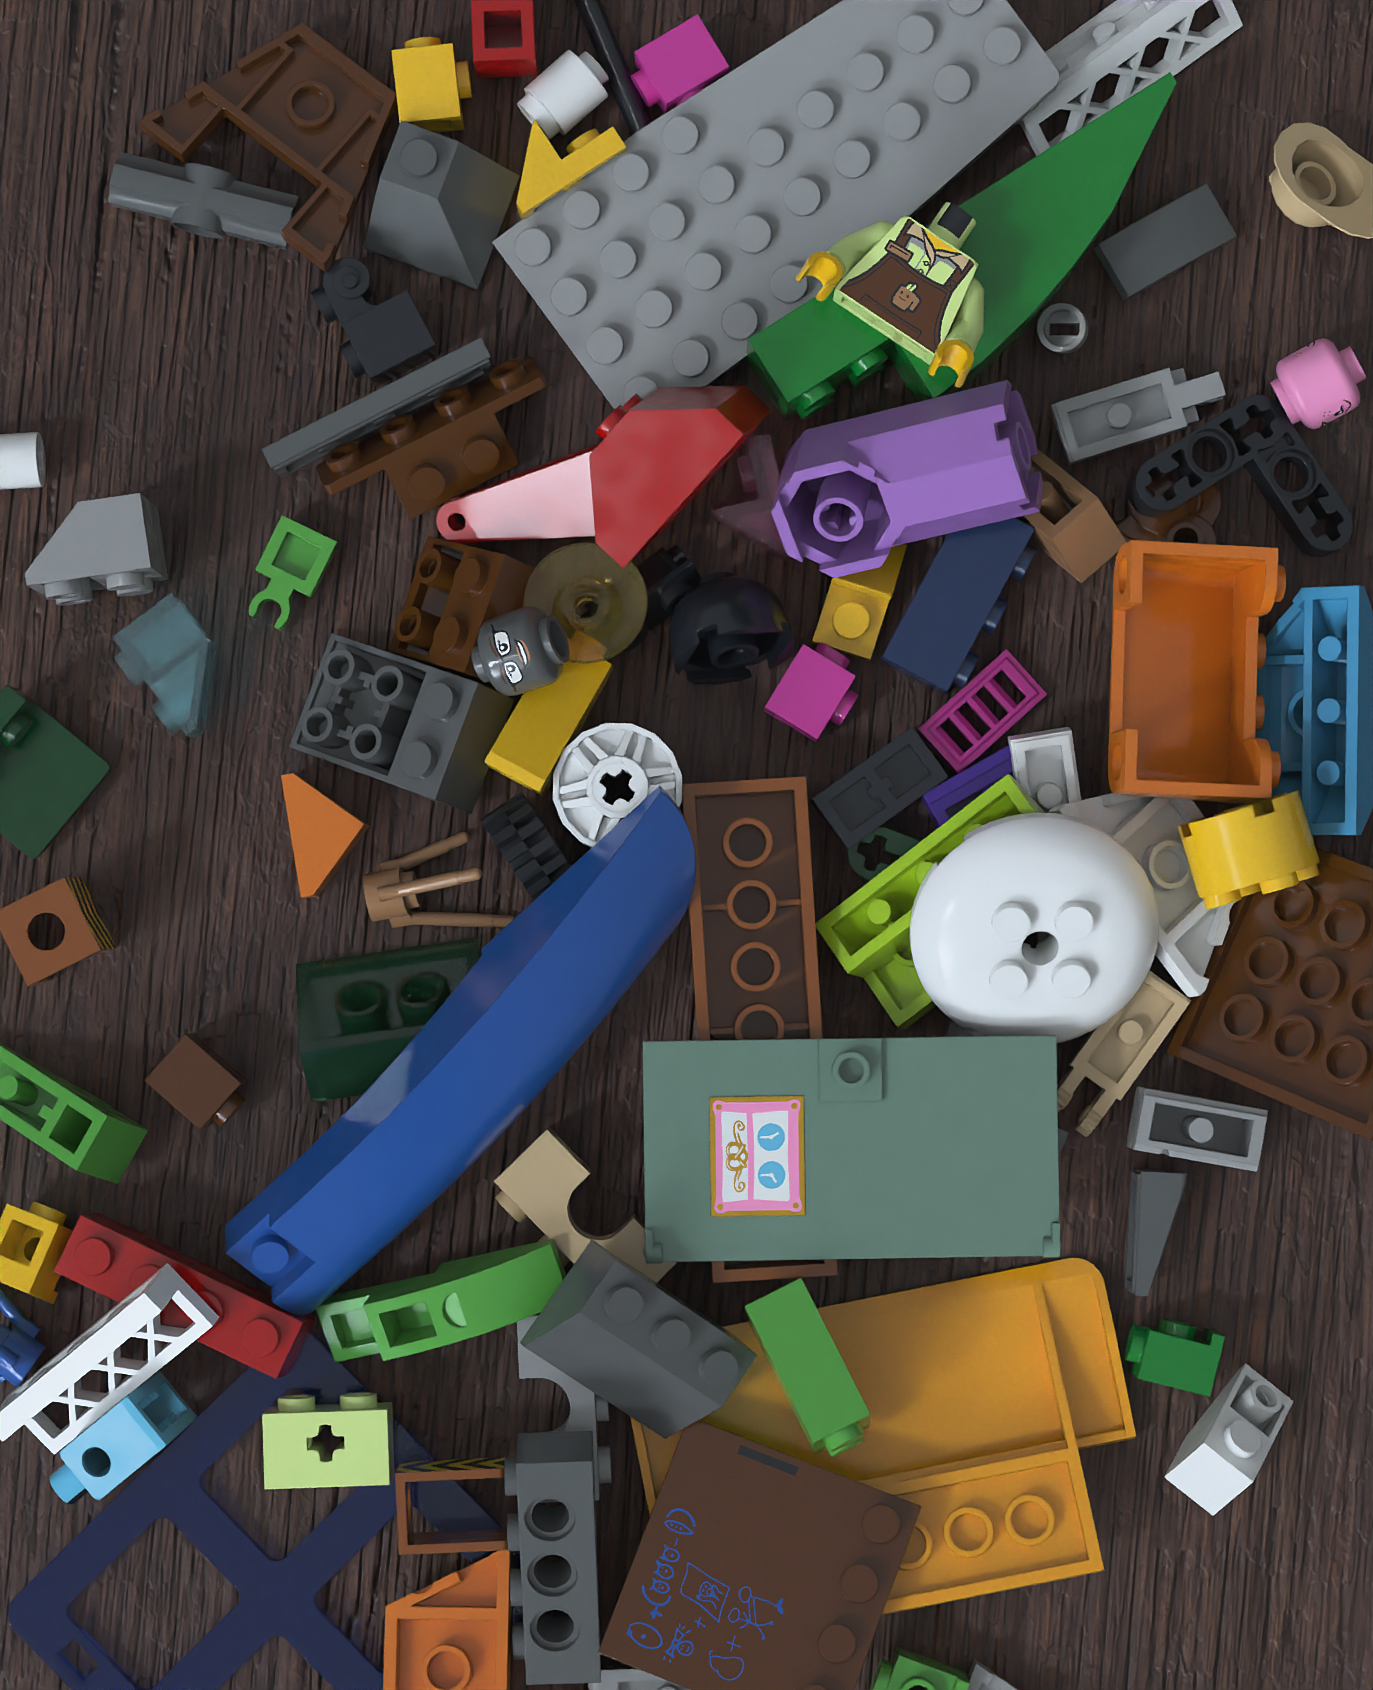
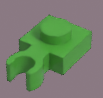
(294, 562)

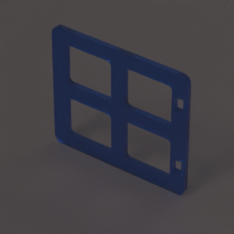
(274, 1593)

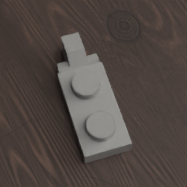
(1132, 412)

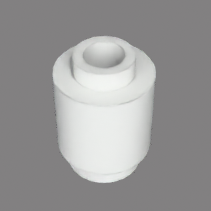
(564, 93)

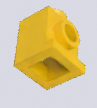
(19, 1236)

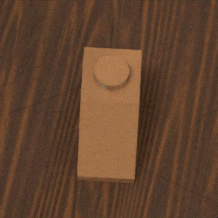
(1071, 522)

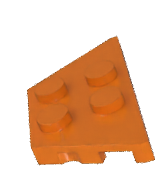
(453, 1631)

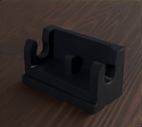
(879, 788)

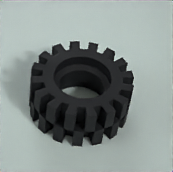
(526, 844)

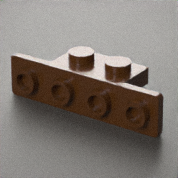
(442, 447)

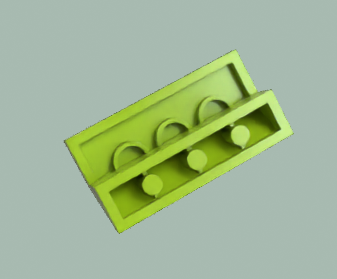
(873, 924)

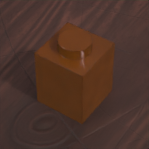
(198, 1082)

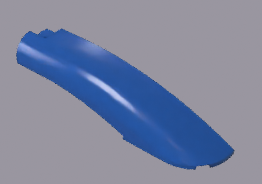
(474, 1062)

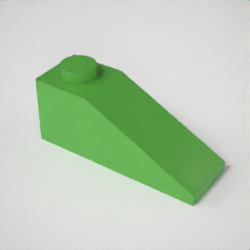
(66, 1118)

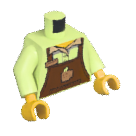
(910, 285)

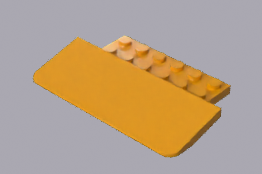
(972, 1415)

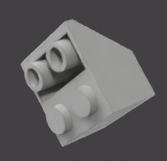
(100, 547)

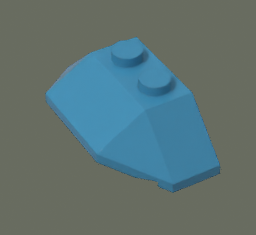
(1322, 705)

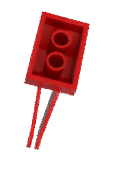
(624, 487)

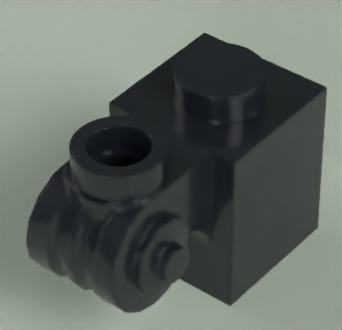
(381, 337)

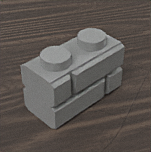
(1197, 1128)

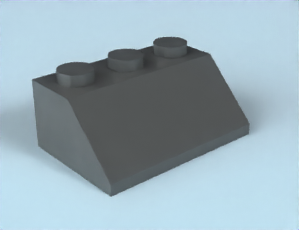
(637, 1344)

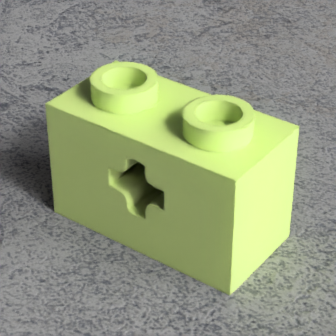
(298, 1462)

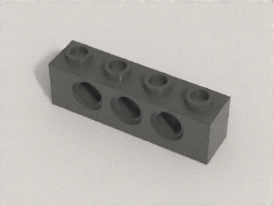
(559, 1469)

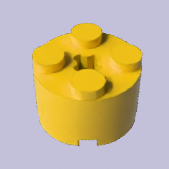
(1250, 849)

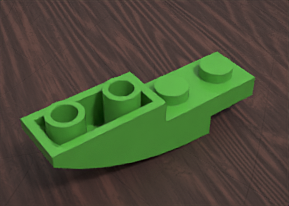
(444, 1306)

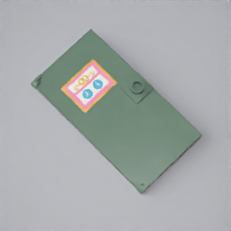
(850, 1148)

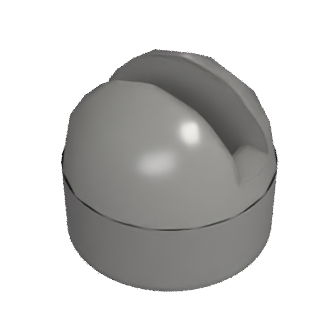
(1062, 315)

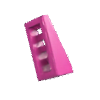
(946, 748)

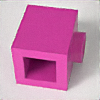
(678, 65)
(813, 691)

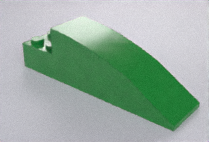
(1026, 244)

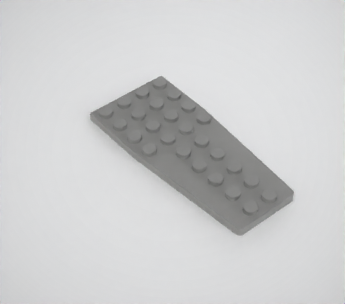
(719, 203)

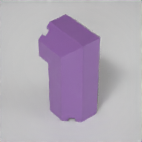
(906, 477)

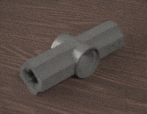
(201, 200)

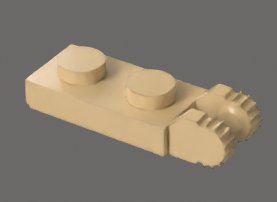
(1121, 1048)

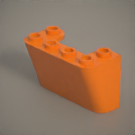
(1189, 671)

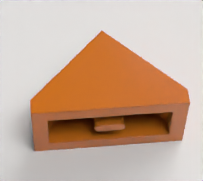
(320, 833)

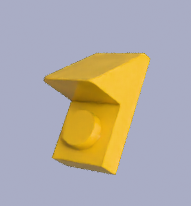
(548, 174)
(857, 607)

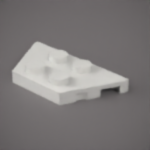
(1151, 835)

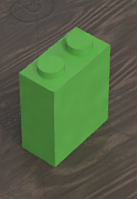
(809, 1369)

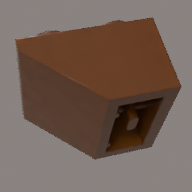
(450, 601)

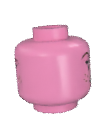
(1318, 383)

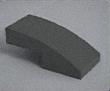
(1165, 242)

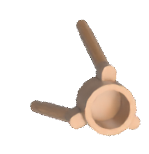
(394, 892)

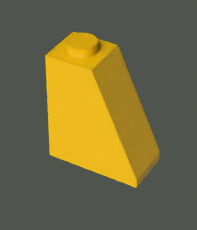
(546, 724)

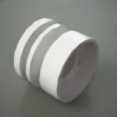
(604, 752)

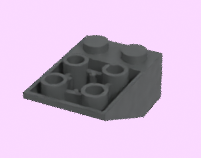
(401, 722)

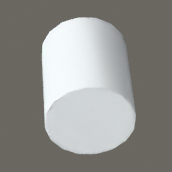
(22, 461)

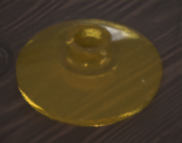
(589, 573)

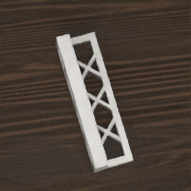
(1117, 37)
(100, 1350)

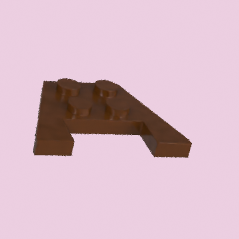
(307, 110)

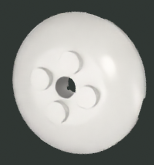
(1027, 879)

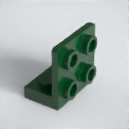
(42, 773)

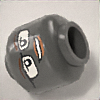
(520, 651)

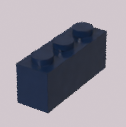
(957, 602)

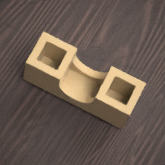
(541, 1187)

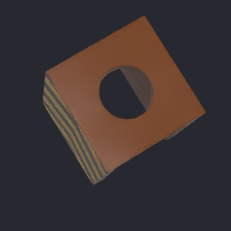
(83, 926)
(444, 1541)

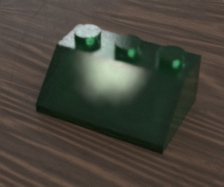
(368, 1008)

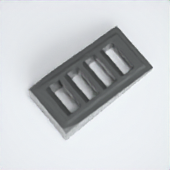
(1151, 1213)

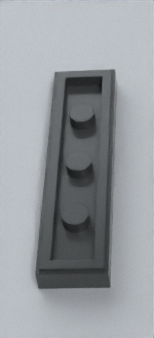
(378, 408)

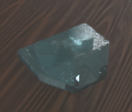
(174, 660)

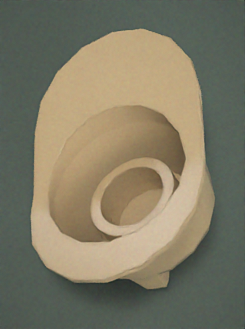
(1322, 181)

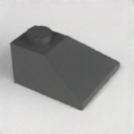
(439, 206)

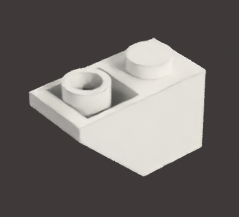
(1230, 1441)

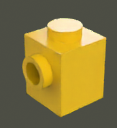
(430, 84)

